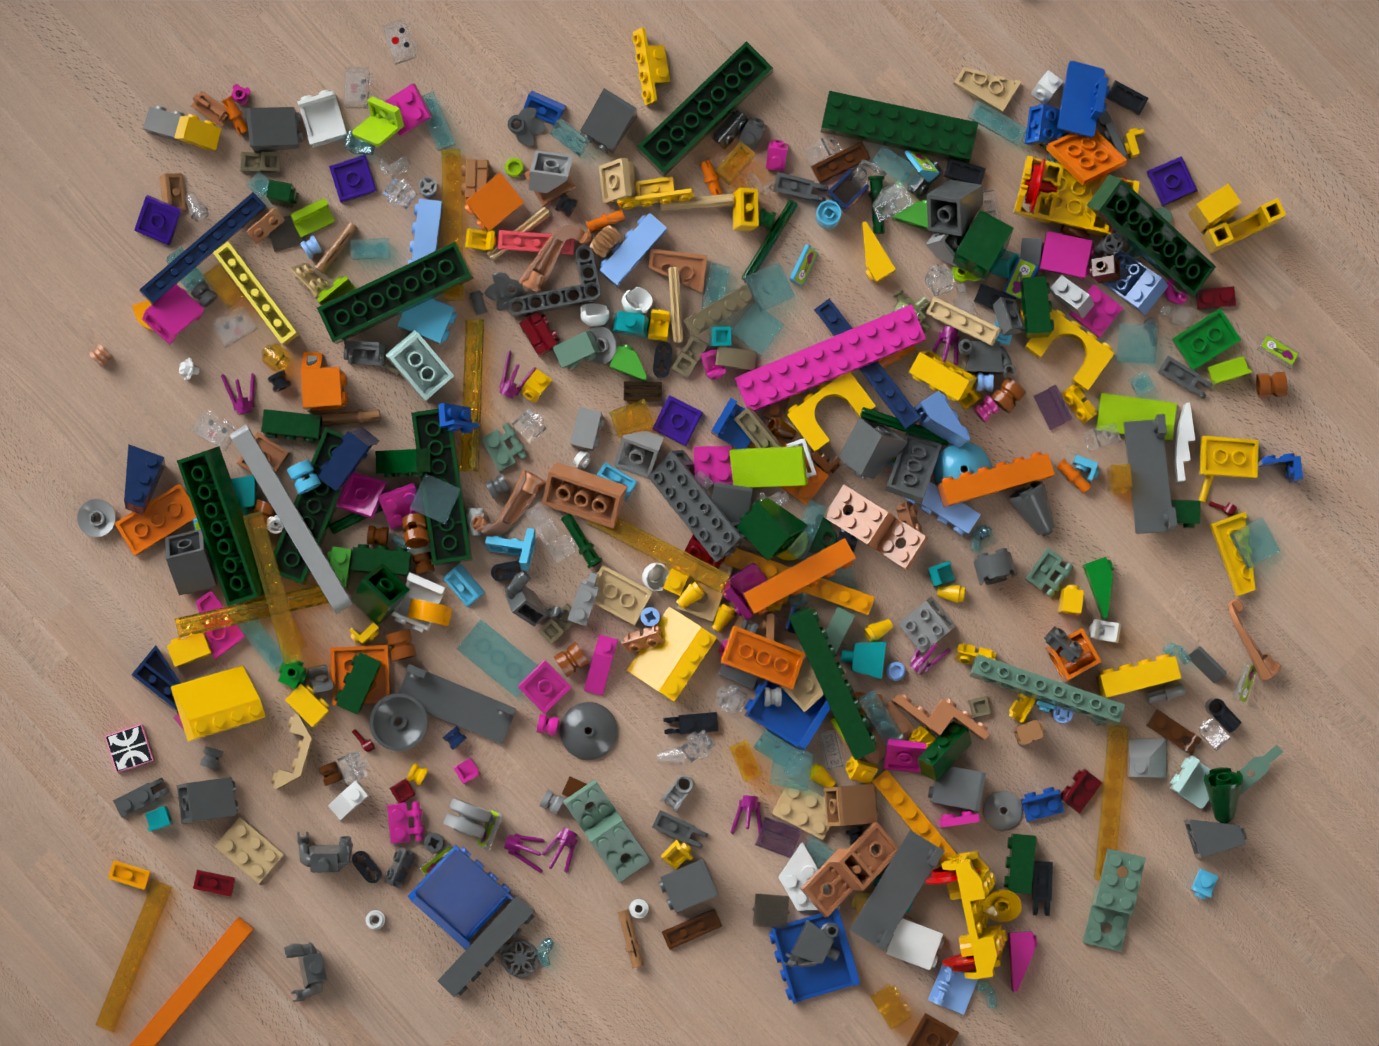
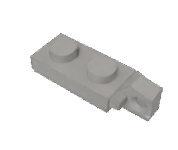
(584, 600)

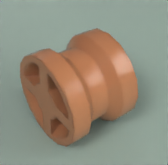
(100, 355)

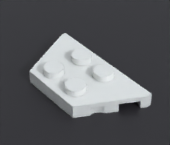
(796, 874)

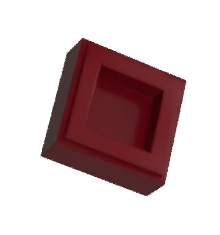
(402, 791)

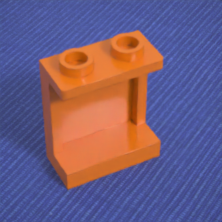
(493, 202)

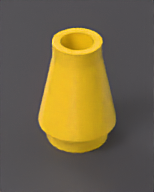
(952, 593)
(690, 595)
(723, 616)
(878, 630)
(821, 776)

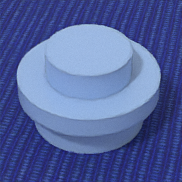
(895, 671)

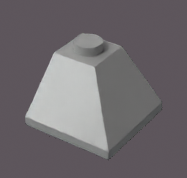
(549, 171)
(945, 245)
(639, 452)
(1146, 757)

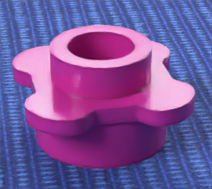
(244, 91)

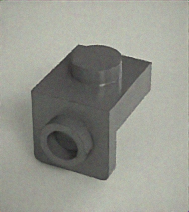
(752, 132)

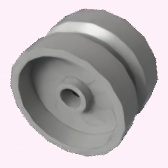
(467, 818)

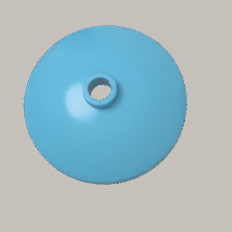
(953, 458)

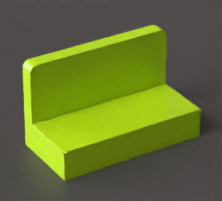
(312, 218)
(1228, 370)

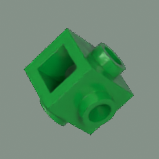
(292, 681)

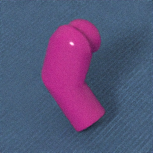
(1173, 296)

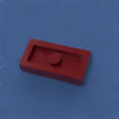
(1215, 298)
(214, 883)

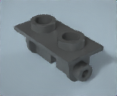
(736, 123)
(920, 186)
(1071, 649)
(395, 875)

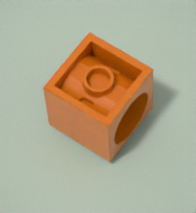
(323, 389)
(1087, 659)

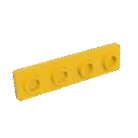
(651, 65)
(655, 191)

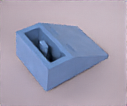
(1138, 284)
(941, 420)

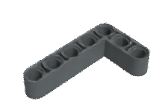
(562, 293)

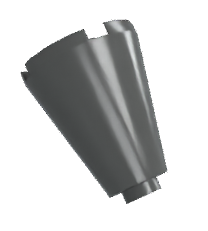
(1034, 507)

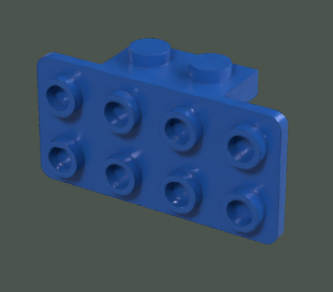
(1082, 99)

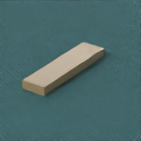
(963, 321)

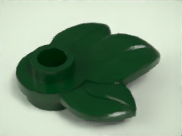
(824, 529)

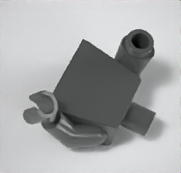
(986, 358)
(526, 603)
(325, 857)
(813, 945)
(311, 969)

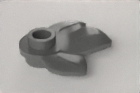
(529, 126)
(500, 290)

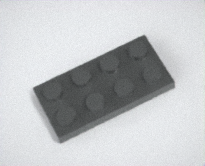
(913, 468)

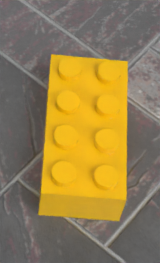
(1138, 677)

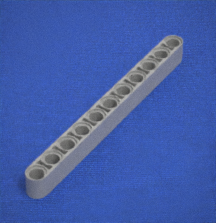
(291, 519)

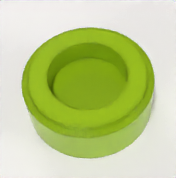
(514, 167)

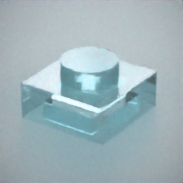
(258, 184)
(1141, 383)

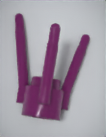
(948, 337)
(509, 388)
(242, 405)
(920, 664)
(749, 803)
(566, 838)
(515, 844)

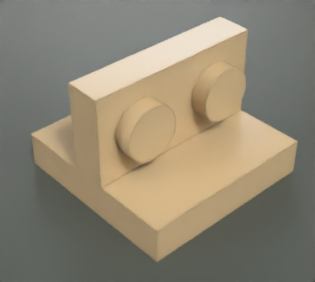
(617, 180)

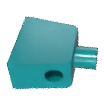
(631, 324)
(246, 492)
(866, 658)

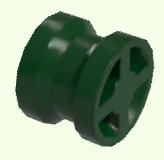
(766, 218)

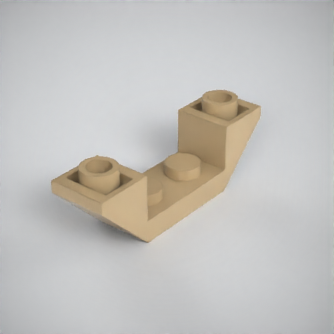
(284, 777)

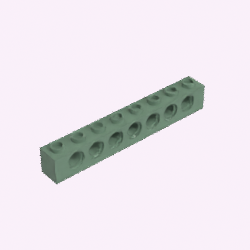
(1047, 690)

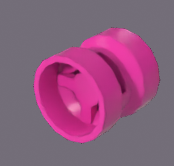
(984, 410)
(552, 725)

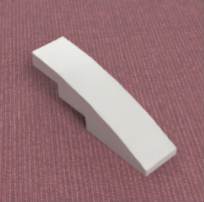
(1184, 435)

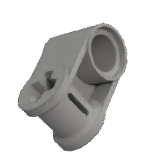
(677, 793)

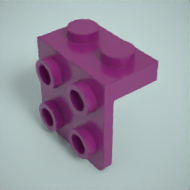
(740, 583)

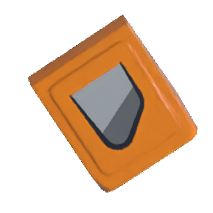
(311, 360)

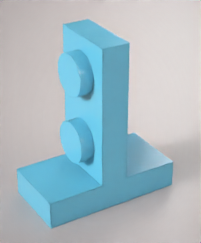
(514, 547)

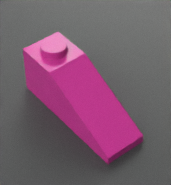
(600, 664)
(1020, 953)

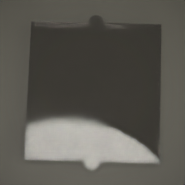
(285, 236)
(771, 910)

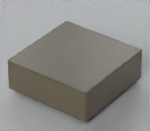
(980, 707)

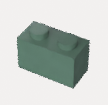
(576, 350)

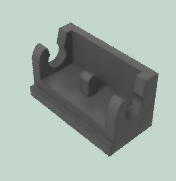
(365, 353)

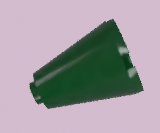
(1223, 792)

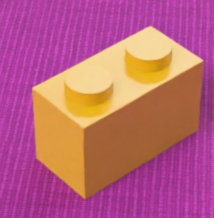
(198, 133)
(745, 209)
(1071, 600)
(189, 649)
(308, 705)

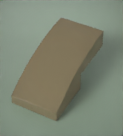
(260, 162)
(689, 356)
(735, 358)
(556, 627)

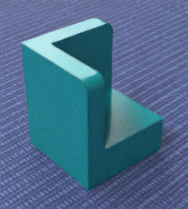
(1005, 264)
(720, 336)
(941, 574)
(158, 818)

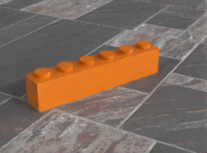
(995, 480)
(800, 575)

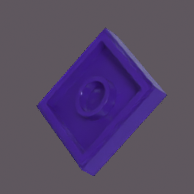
(353, 178)
(1171, 181)
(158, 220)
(677, 420)

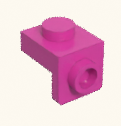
(776, 155)
(712, 371)

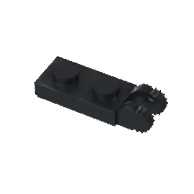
(693, 722)
(1042, 885)

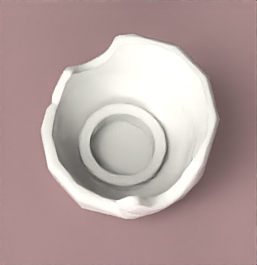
(637, 301)
(594, 314)
(655, 576)

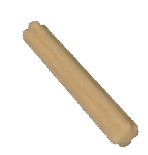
(700, 202)
(527, 226)
(675, 300)

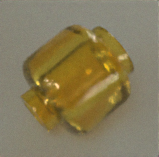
(276, 357)

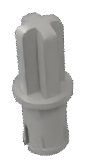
(1165, 693)

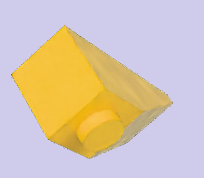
(876, 260)

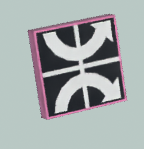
(129, 748)

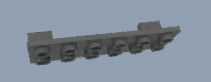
(1149, 476)
(695, 505)
(458, 704)
(896, 890)

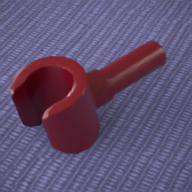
(1229, 509)
(366, 745)

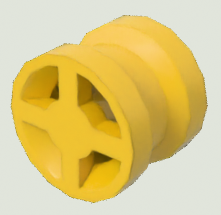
(417, 774)

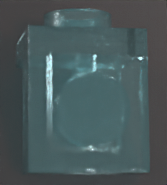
(357, 145)

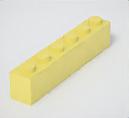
(255, 293)

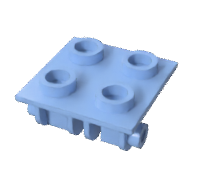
(952, 990)

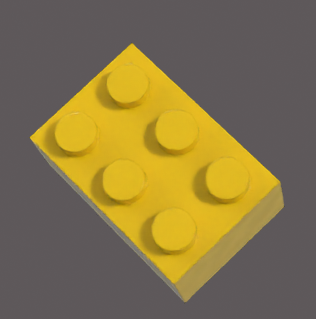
(1215, 208)
(942, 375)

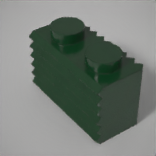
(282, 193)

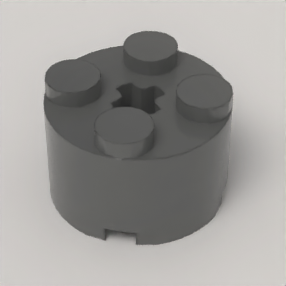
(994, 567)

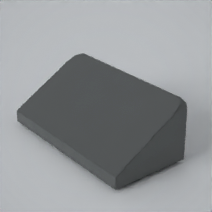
(1031, 250)
(1008, 316)
(1207, 664)
(738, 676)

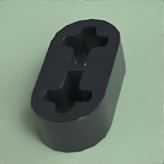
(657, 360)
(505, 566)
(363, 870)

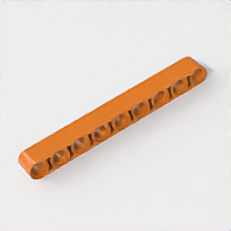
(194, 984)

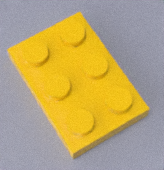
(1229, 457)

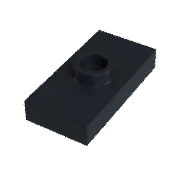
(1127, 97)
(964, 172)
(988, 296)

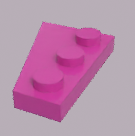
(222, 638)

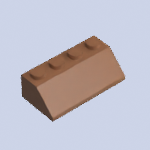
(584, 494)

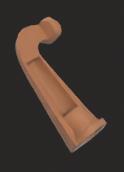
(541, 267)
(522, 496)
(1263, 663)

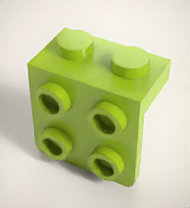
(382, 123)

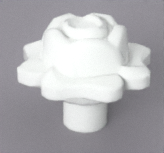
(187, 369)

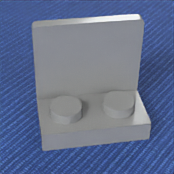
(926, 624)

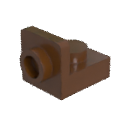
(822, 461)

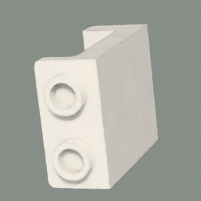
(322, 118)
(421, 590)
(915, 944)

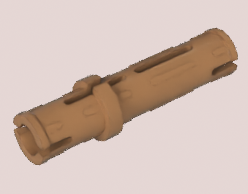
(337, 246)
(351, 417)
(635, 961)

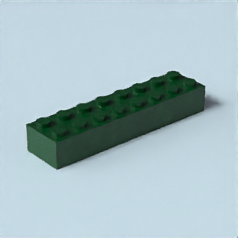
(705, 109)
(899, 127)
(1151, 235)
(395, 293)
(316, 509)
(222, 524)
(451, 540)
(833, 685)

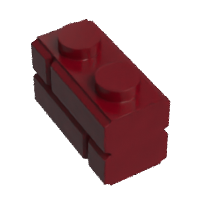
(538, 333)

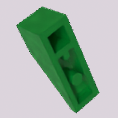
(1100, 580)

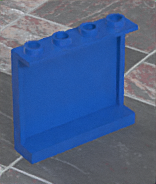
(787, 720)
(460, 895)
(823, 977)

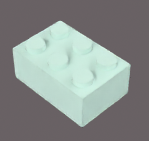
(419, 365)

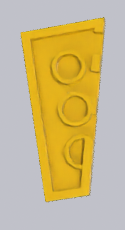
(1240, 577)

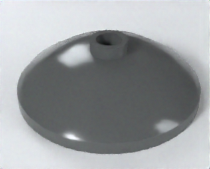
(603, 730)
(396, 736)

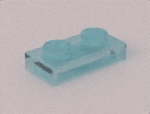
(569, 137)
(370, 249)

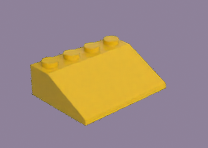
(673, 663)
(217, 703)

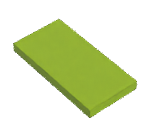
(1122, 409)
(768, 466)

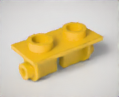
(1083, 411)
(966, 653)
(1021, 710)

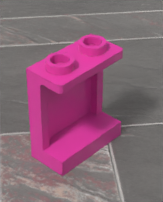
(1066, 255)
(172, 313)

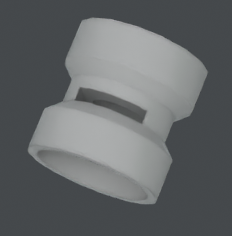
(552, 802)

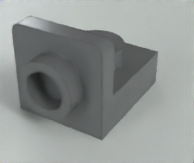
(320, 678)

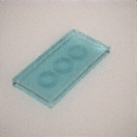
(496, 657)

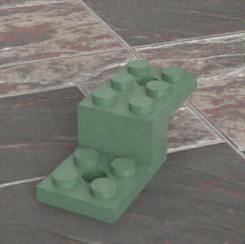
(606, 831)
(1114, 899)

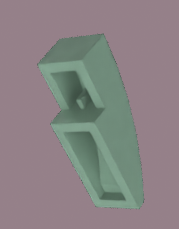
(838, 627)

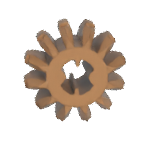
(605, 241)

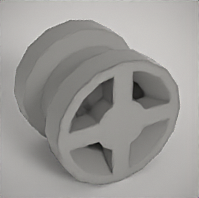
(426, 184)
(772, 697)

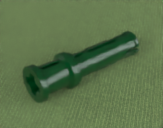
(876, 186)
(585, 548)

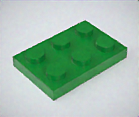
(1206, 339)

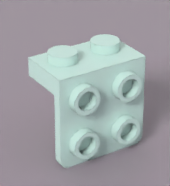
(1190, 782)

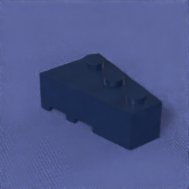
(347, 457)
(141, 478)
(157, 677)

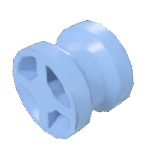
(311, 247)
(984, 382)
(651, 615)
(1062, 713)

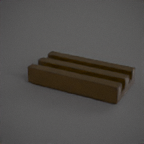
(643, 391)

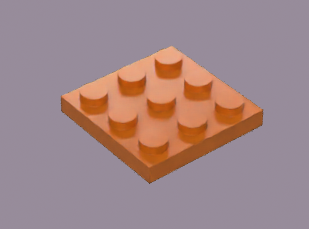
(1086, 157)
(341, 664)

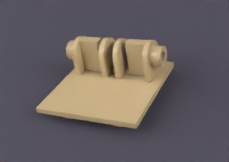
(306, 274)

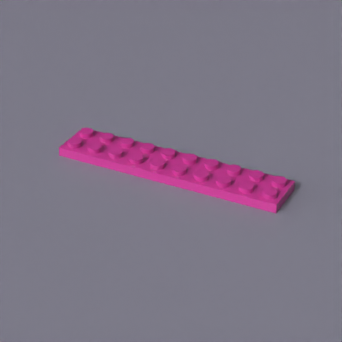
(830, 358)

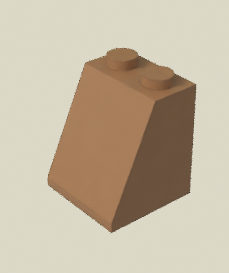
(851, 805)

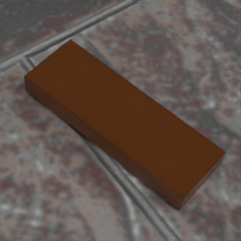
(840, 162)
(691, 929)

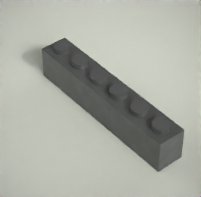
(486, 945)

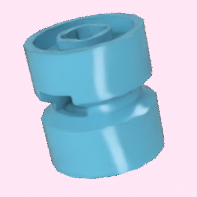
(828, 214)
(300, 471)

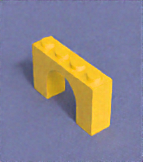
(1260, 219)
(1096, 354)
(803, 416)

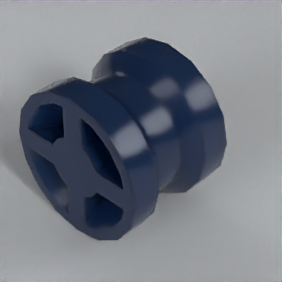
(454, 737)

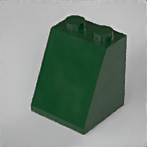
(983, 245)
(770, 527)
(379, 594)

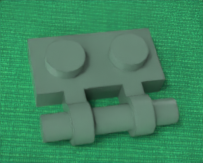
(498, 450)
(1045, 568)

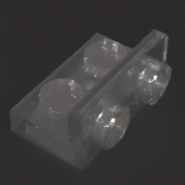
(778, 498)

